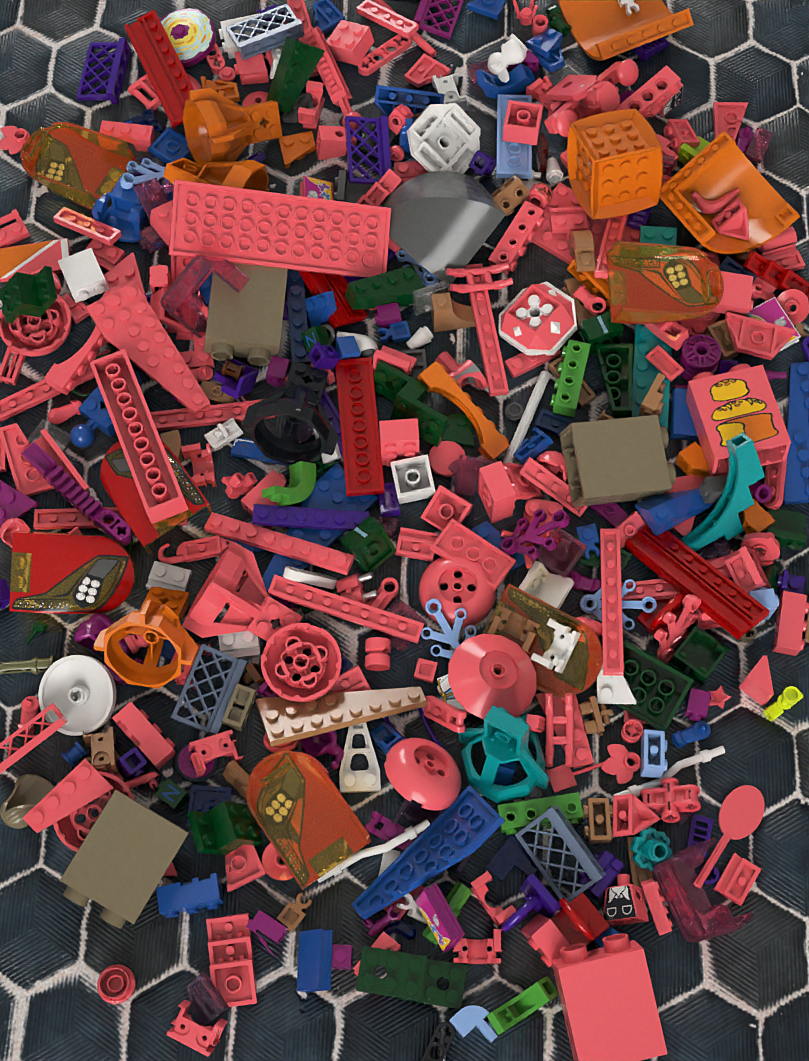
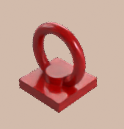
(654, 620)
(580, 921)

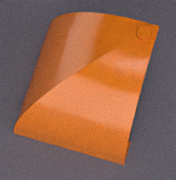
(714, 174)

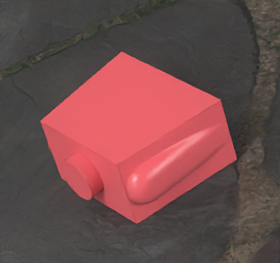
(251, 70)

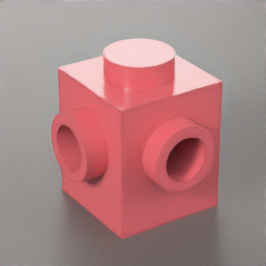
(398, 118)

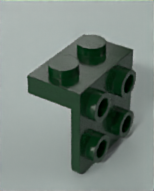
(788, 528)

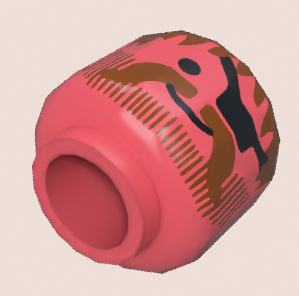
(540, 195)

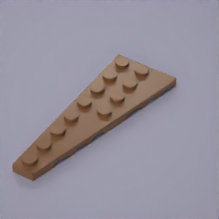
(291, 721)

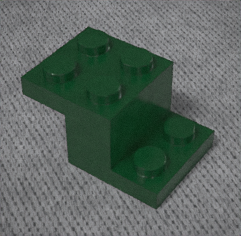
(28, 294)
(224, 828)

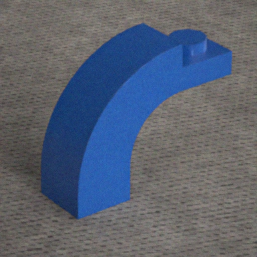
(518, 81)

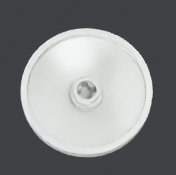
(81, 691)

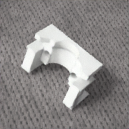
(447, 86)
(560, 648)

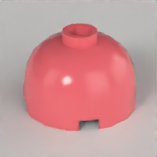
(553, 462)

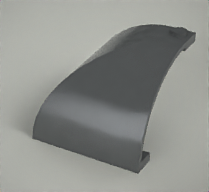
(442, 219)

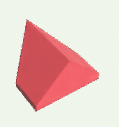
(733, 220)
(631, 815)

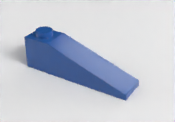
(671, 509)

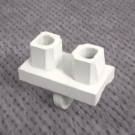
(223, 434)

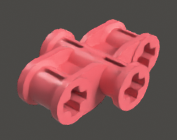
(671, 799)

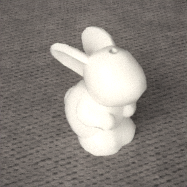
(511, 53)

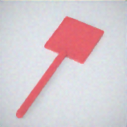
(563, 778)

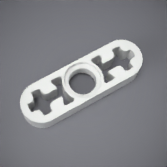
(309, 577)

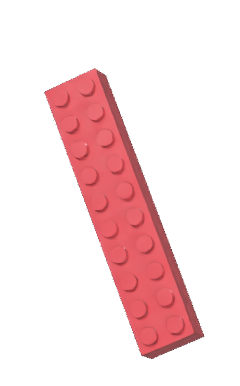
(138, 437)

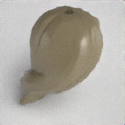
(26, 794)

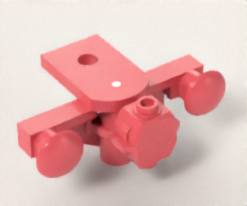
(594, 92)

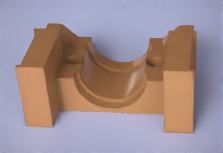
(514, 626)
(102, 750)

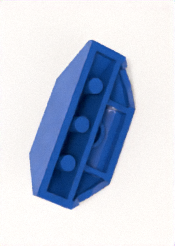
(417, 101)

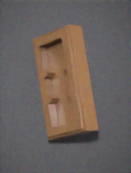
(214, 393)

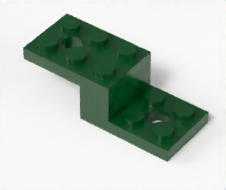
(408, 401)
(411, 977)

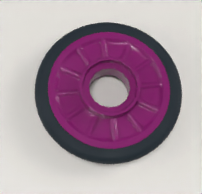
(186, 769)

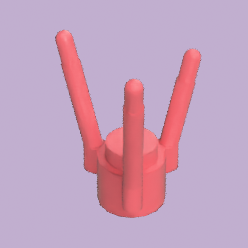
(527, 14)

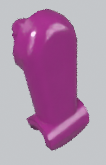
(744, 138)
(583, 583)
(379, 924)

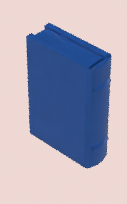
(681, 421)
(314, 960)

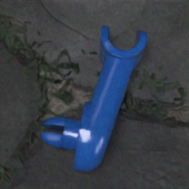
(693, 733)

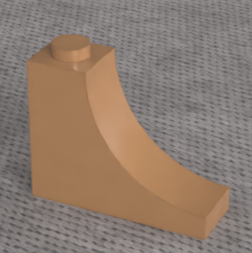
(448, 314)

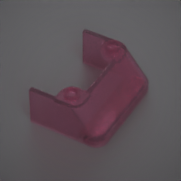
(181, 297)
(690, 904)

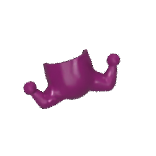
(323, 744)

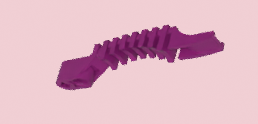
(93, 510)

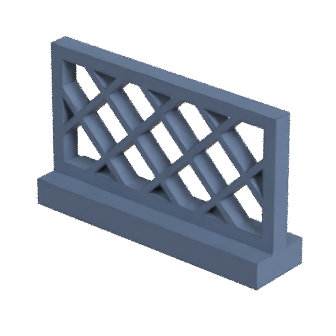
(268, 38)
(222, 701)
(574, 843)

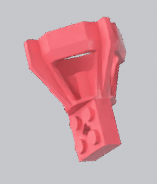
(249, 608)

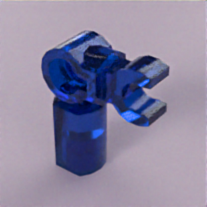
(147, 118)

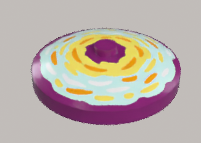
(190, 34)

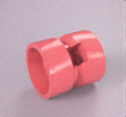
(378, 651)

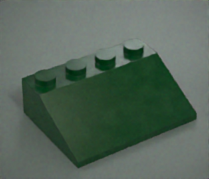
(655, 686)

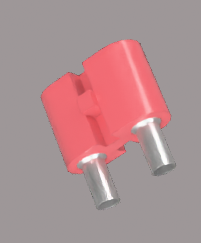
(352, 587)

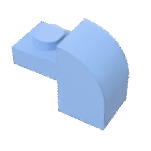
(472, 1017)

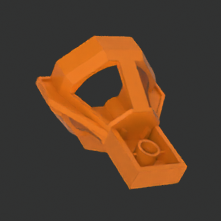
(227, 126)
(237, 174)
(156, 620)

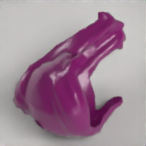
(89, 630)

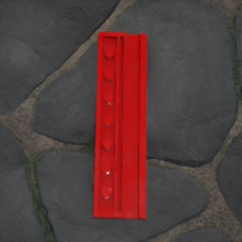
(161, 64)
(321, 283)
(694, 575)

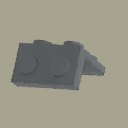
(349, 191)

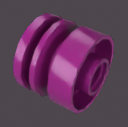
(699, 355)

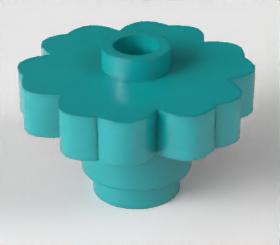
(650, 848)

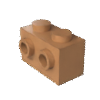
(511, 194)
(598, 821)

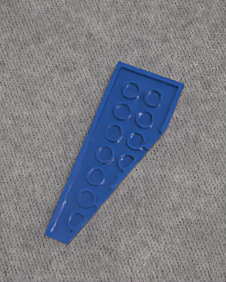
(327, 494)
(442, 844)

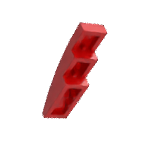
(775, 274)

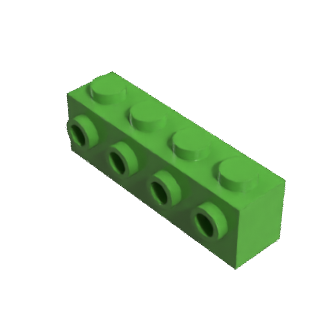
(571, 378)
(522, 813)

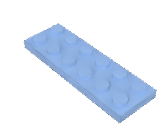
(511, 157)

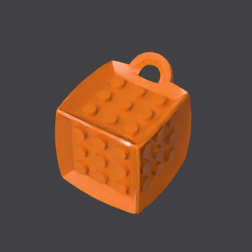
(614, 163)

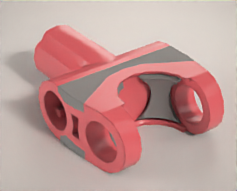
(465, 373)

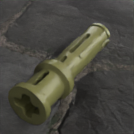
(34, 665)

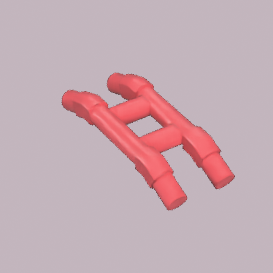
(487, 271)
(550, 721)

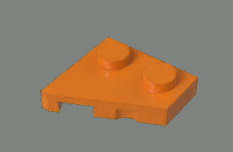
(227, 89)
(296, 146)

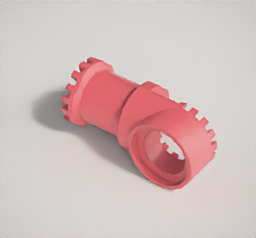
(589, 300)

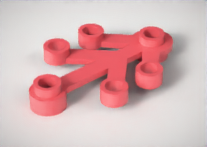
(678, 629)

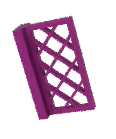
(423, 10)

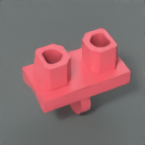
(239, 484)

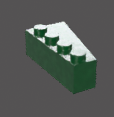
(292, 72)
(384, 289)
(616, 371)

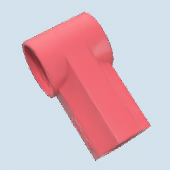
(384, 597)

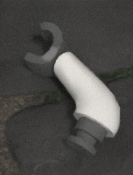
(366, 344)

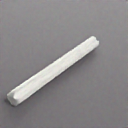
(527, 416)

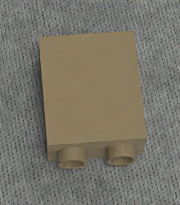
(247, 321)
(616, 460)
(122, 859)

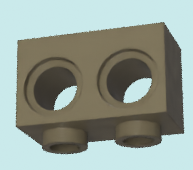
(239, 707)

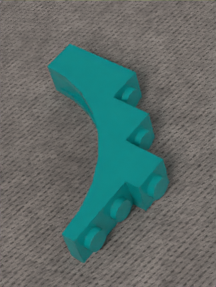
(736, 496)

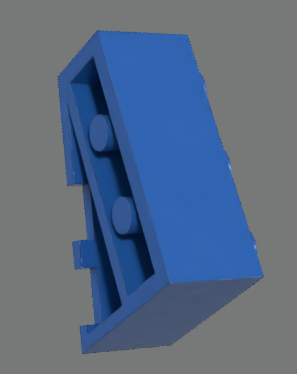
(190, 896)

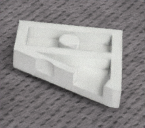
(613, 690)

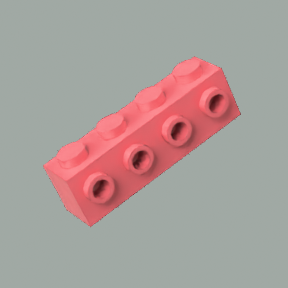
(517, 236)

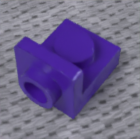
(790, 583)

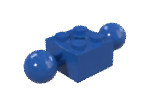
(97, 416)

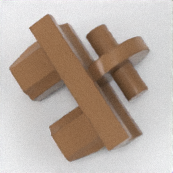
(596, 724)

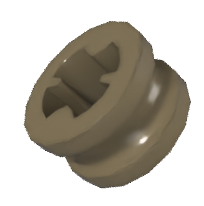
(753, 631)

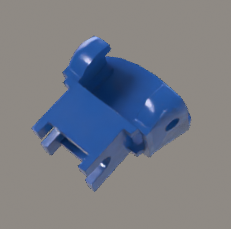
(125, 214)

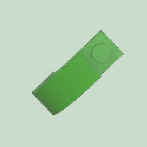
(299, 488)
(522, 1005)

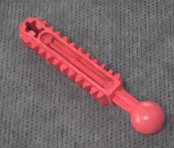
(331, 74)

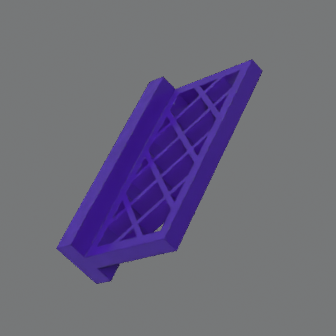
(116, 71)
(382, 145)

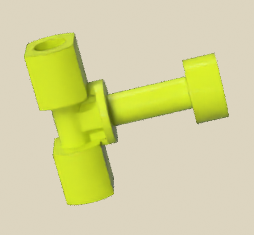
(785, 701)

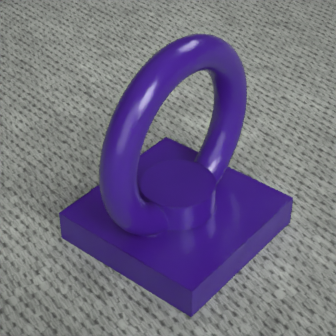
(536, 899)

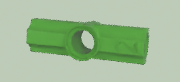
(456, 900)

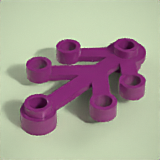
(514, 543)

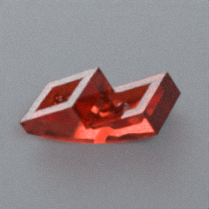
(542, 154)

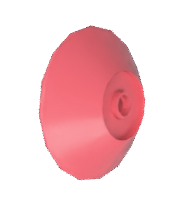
(477, 685)

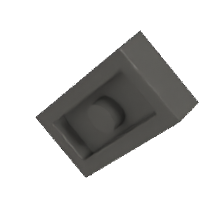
(302, 101)

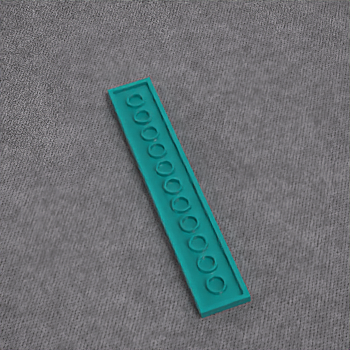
(645, 341)

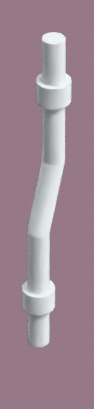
(703, 756)
(410, 833)

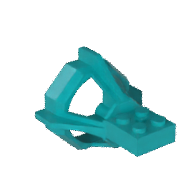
(503, 741)

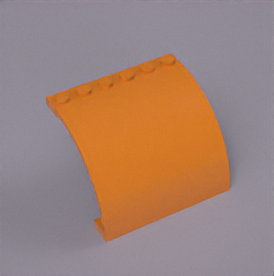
(606, 30)

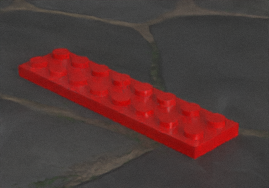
(359, 427)

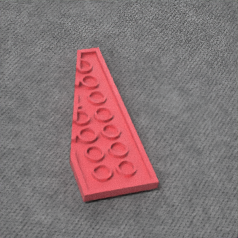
(132, 325)

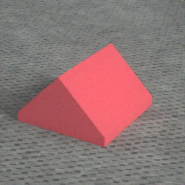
(758, 682)

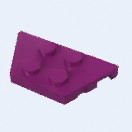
(13, 503)

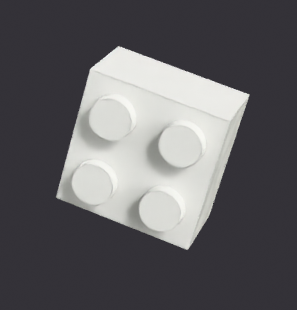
(413, 479)

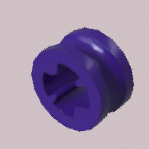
(715, 873)

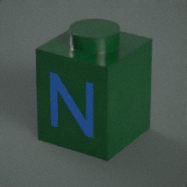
(314, 335)
(171, 794)

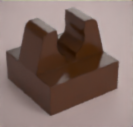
(253, 675)

